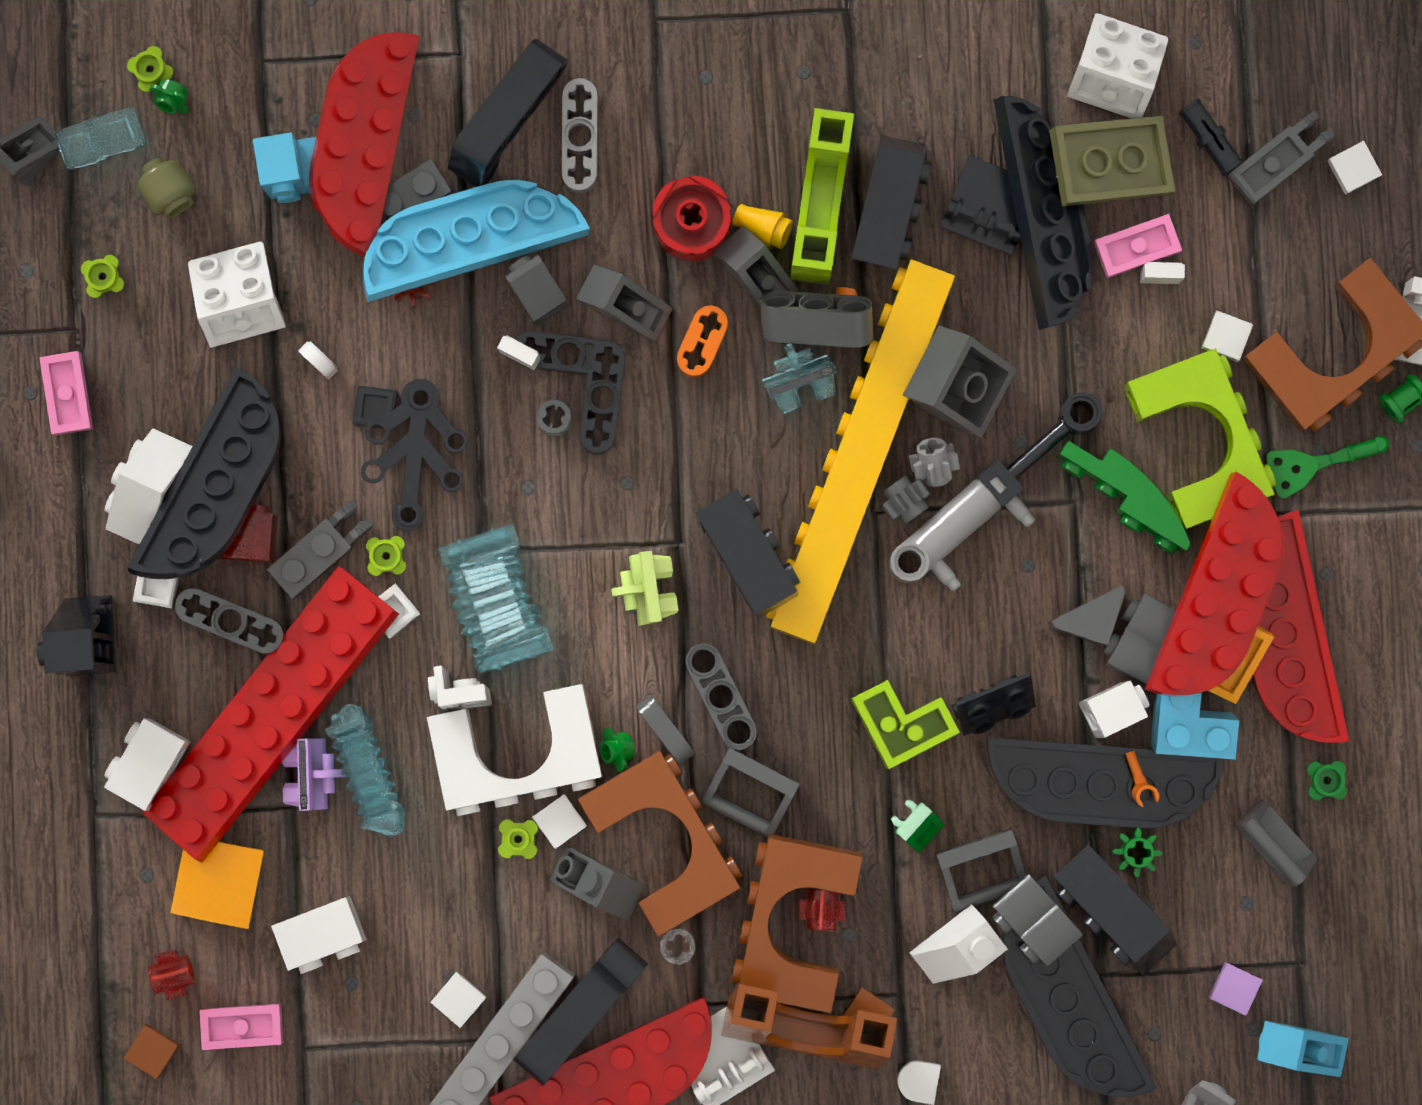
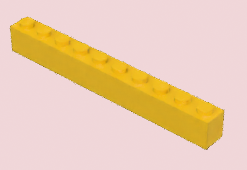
(863, 448)

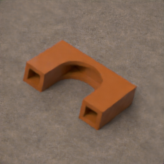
(1390, 331)
(786, 867)
(707, 875)
(758, 1018)

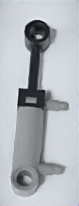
(984, 498)

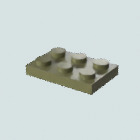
(1112, 160)

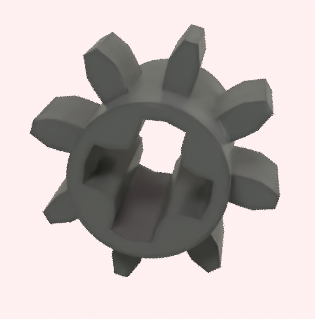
(905, 499)

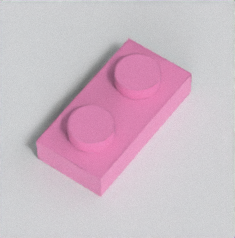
(1137, 246)
(66, 393)
(241, 1026)

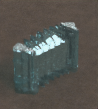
(493, 599)
(365, 769)

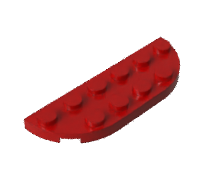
(360, 137)
(1222, 594)
(1297, 670)
(635, 1068)

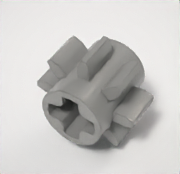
(934, 462)

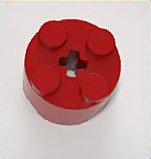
(684, 197)

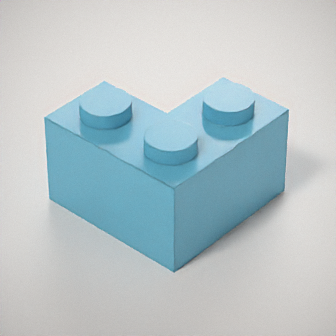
(284, 165)
(1187, 731)

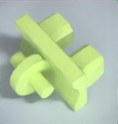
(641, 590)

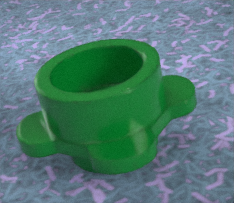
(170, 97)
(616, 749)
(1335, 788)

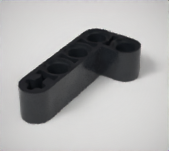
(505, 112)
(580, 1011)

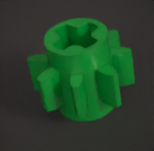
(1143, 861)

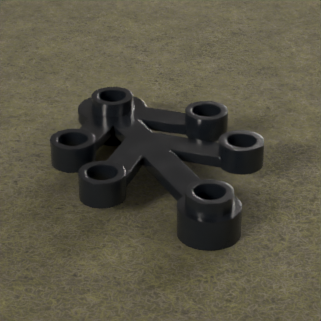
(415, 447)

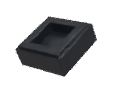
(373, 405)

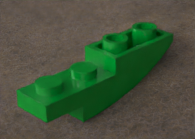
(1142, 502)

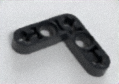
(588, 366)

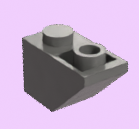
(535, 289)
(597, 883)

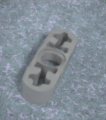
(569, 107)

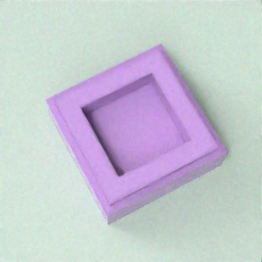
(1235, 988)

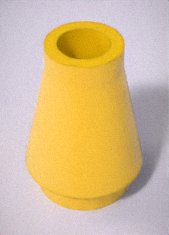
(767, 225)

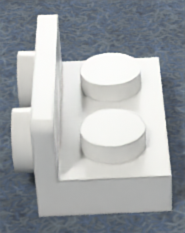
(464, 695)

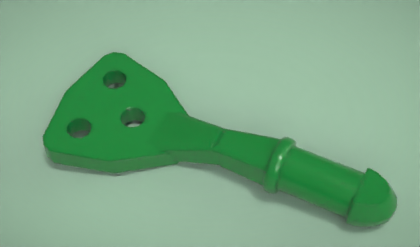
(1310, 465)

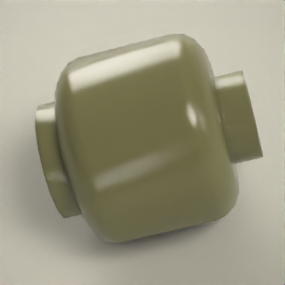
(166, 187)

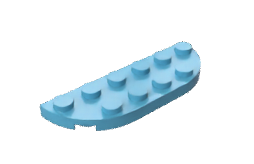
(466, 234)

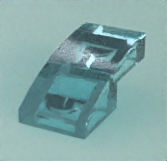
(100, 137)

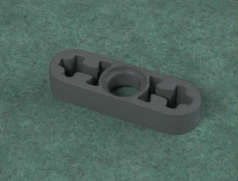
(207, 600)

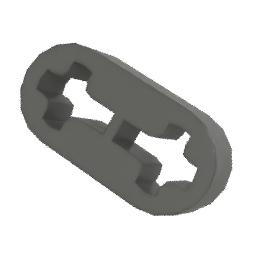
(665, 729)

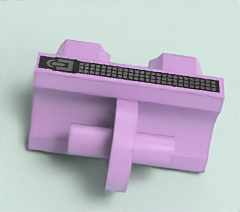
(314, 775)

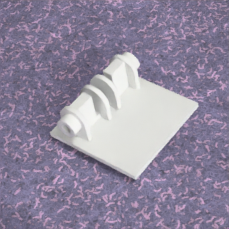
(729, 1067)

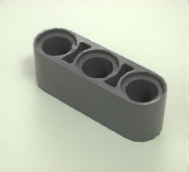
(817, 319)
(721, 677)

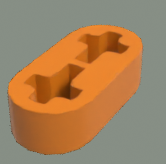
(710, 345)

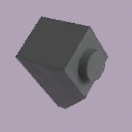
(753, 265)
(624, 302)

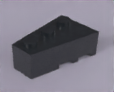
(891, 202)
(748, 552)
(79, 638)
(1114, 910)

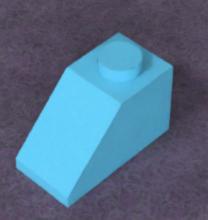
(1302, 1049)

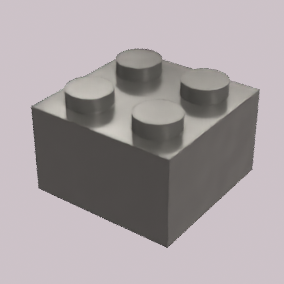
(960, 381)

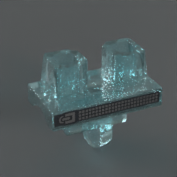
(815, 372)

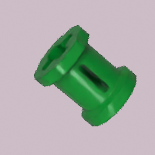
(1402, 399)

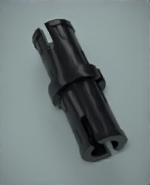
(1211, 137)

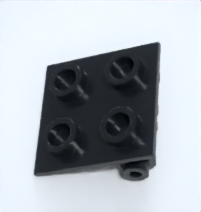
(983, 207)
(1009, 699)

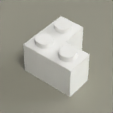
(143, 483)

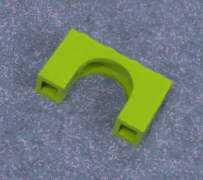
(821, 196)
(1203, 384)

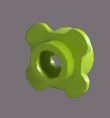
(151, 57)
(94, 268)
(378, 548)
(526, 846)

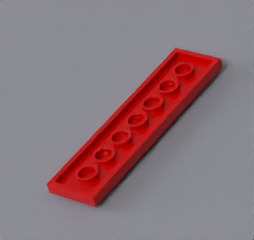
(270, 714)

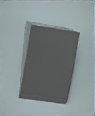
(28, 149)
(1092, 620)

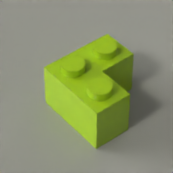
(899, 734)

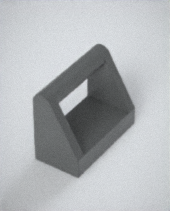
(760, 773)
(1276, 843)
(973, 850)

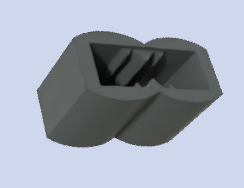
(1140, 642)
(1036, 920)

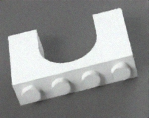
(469, 782)

